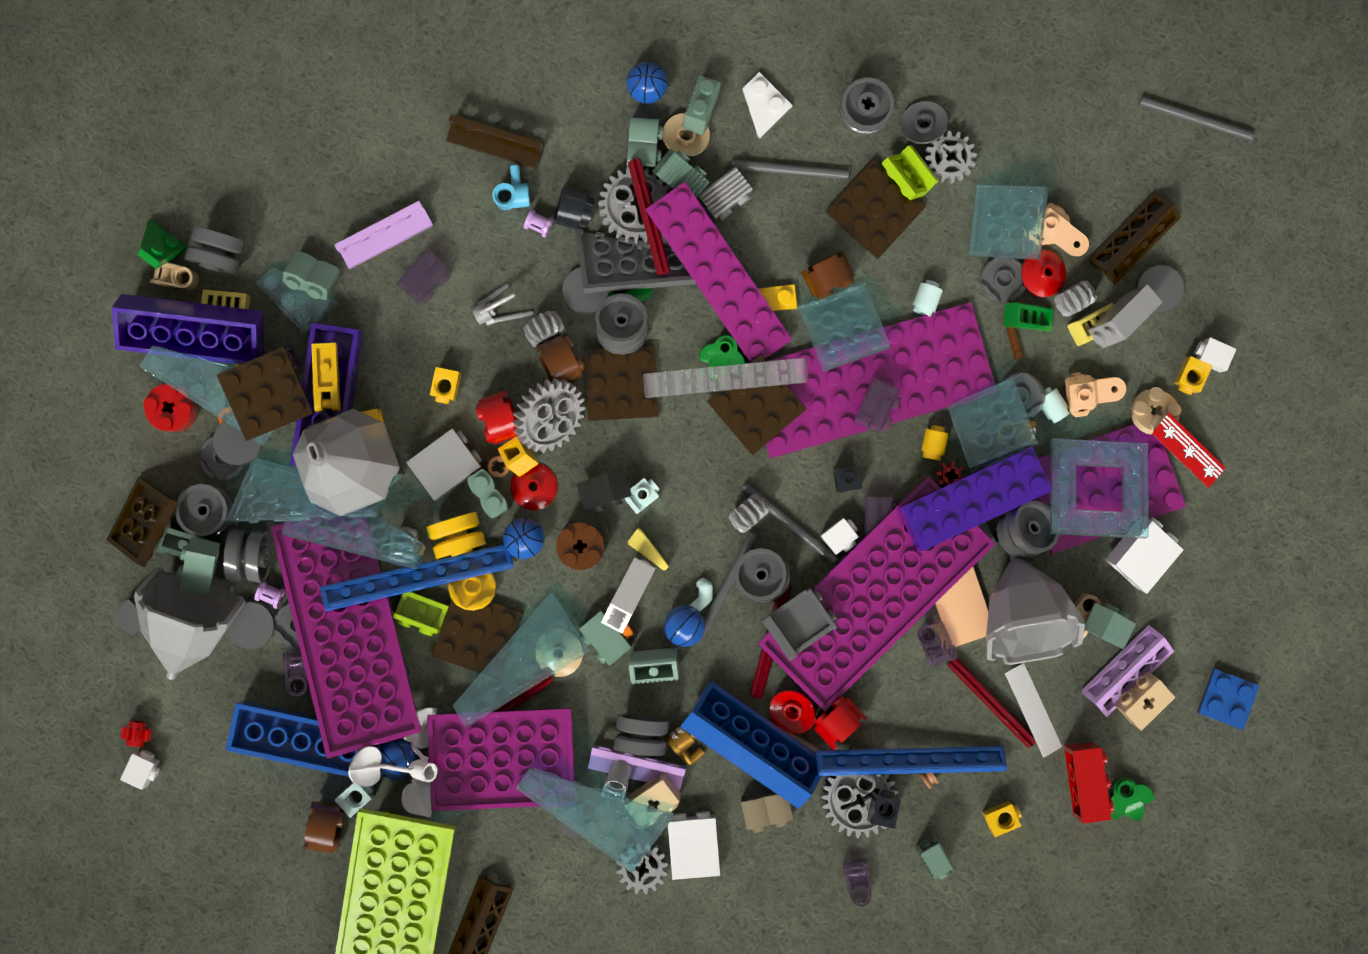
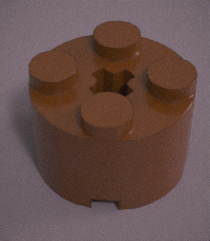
(829, 274)
(559, 360)
(569, 538)
(322, 827)

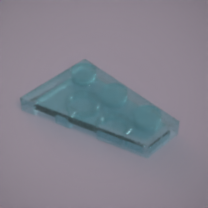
(295, 303)

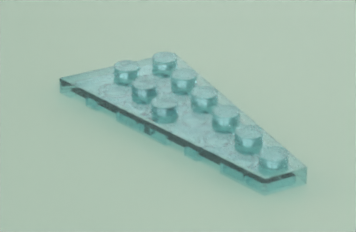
(196, 380)
(279, 495)
(360, 535)
(532, 654)
(606, 820)

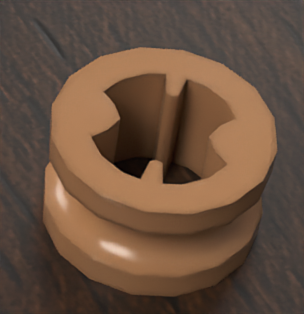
(497, 473)
(928, 779)

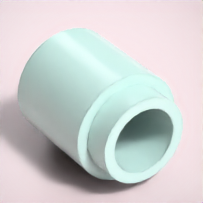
(927, 298)
(1054, 406)

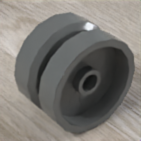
(871, 93)
(214, 252)
(621, 324)
(192, 514)
(1026, 530)
(246, 555)
(773, 585)
(641, 734)

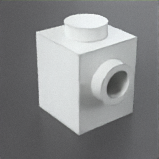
(1215, 354)
(840, 536)
(141, 769)

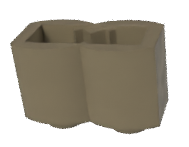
(765, 811)

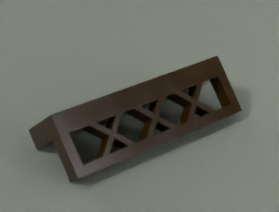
(494, 142)
(1139, 239)
(473, 921)

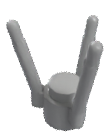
(485, 311)

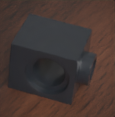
(847, 479)
(888, 818)

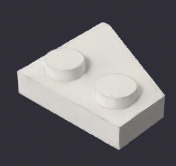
(764, 103)

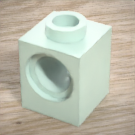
(347, 803)

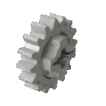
(956, 163)
(652, 870)

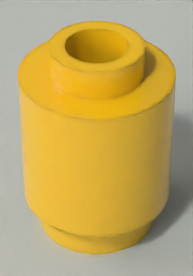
(934, 442)

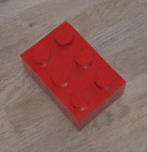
(1088, 782)

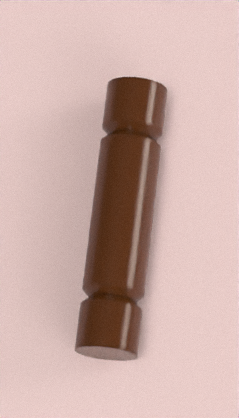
(1015, 343)

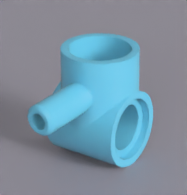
(519, 191)

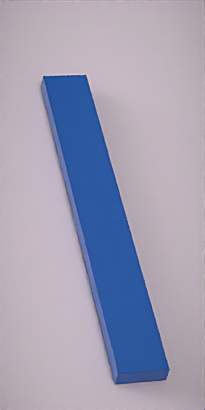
(409, 579)
(910, 760)

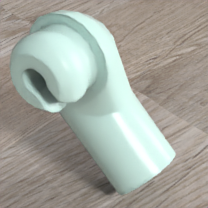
(705, 594)

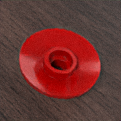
(1037, 281)
(542, 496)
(789, 719)

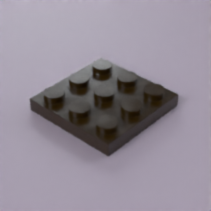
(874, 210)
(617, 384)
(265, 393)
(758, 412)
(142, 521)
(475, 636)

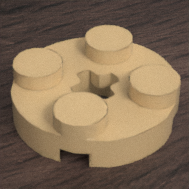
(1150, 399)

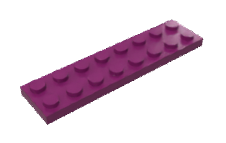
(718, 273)

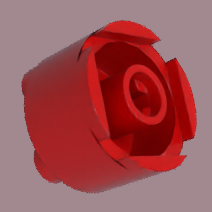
(157, 406)
(498, 417)
(840, 722)

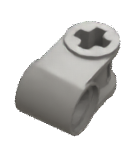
(617, 778)

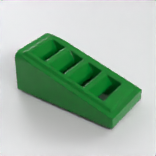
(1014, 317)

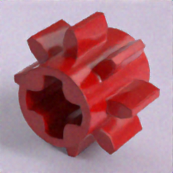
(955, 471)
(136, 733)

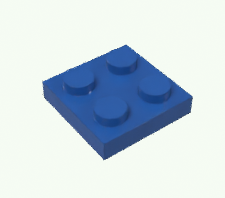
(1228, 699)

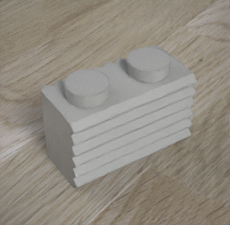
(725, 194)

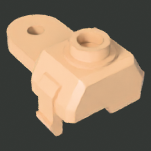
(1060, 231)
(1086, 392)

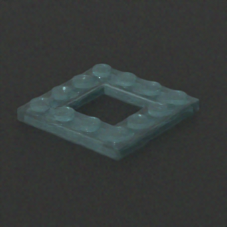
(1067, 520)

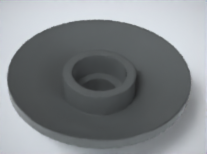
(924, 114)

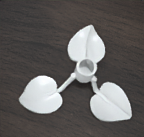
(416, 796)

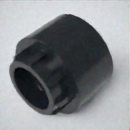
(574, 207)

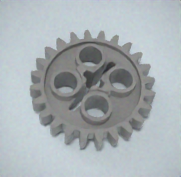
(616, 209)
(549, 415)
(841, 815)

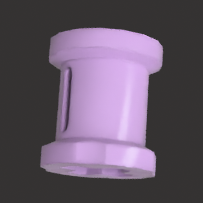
(538, 223)
(270, 594)

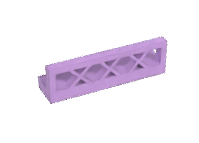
(384, 234)
(1126, 668)
(642, 767)

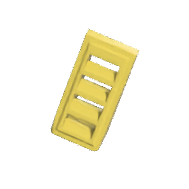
(244, 299)
(1080, 328)
(643, 545)

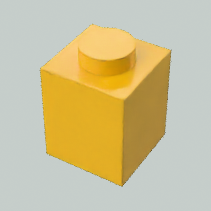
(517, 456)

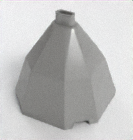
(346, 462)
(1030, 616)
(182, 623)

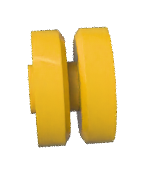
(456, 535)

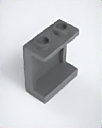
(800, 622)

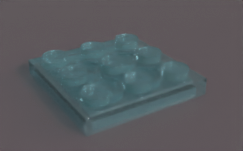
(1008, 221)
(844, 327)
(992, 424)

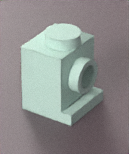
(639, 504)

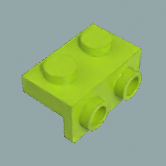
(910, 173)
(421, 612)

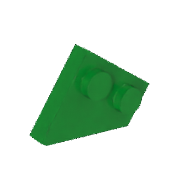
(158, 245)

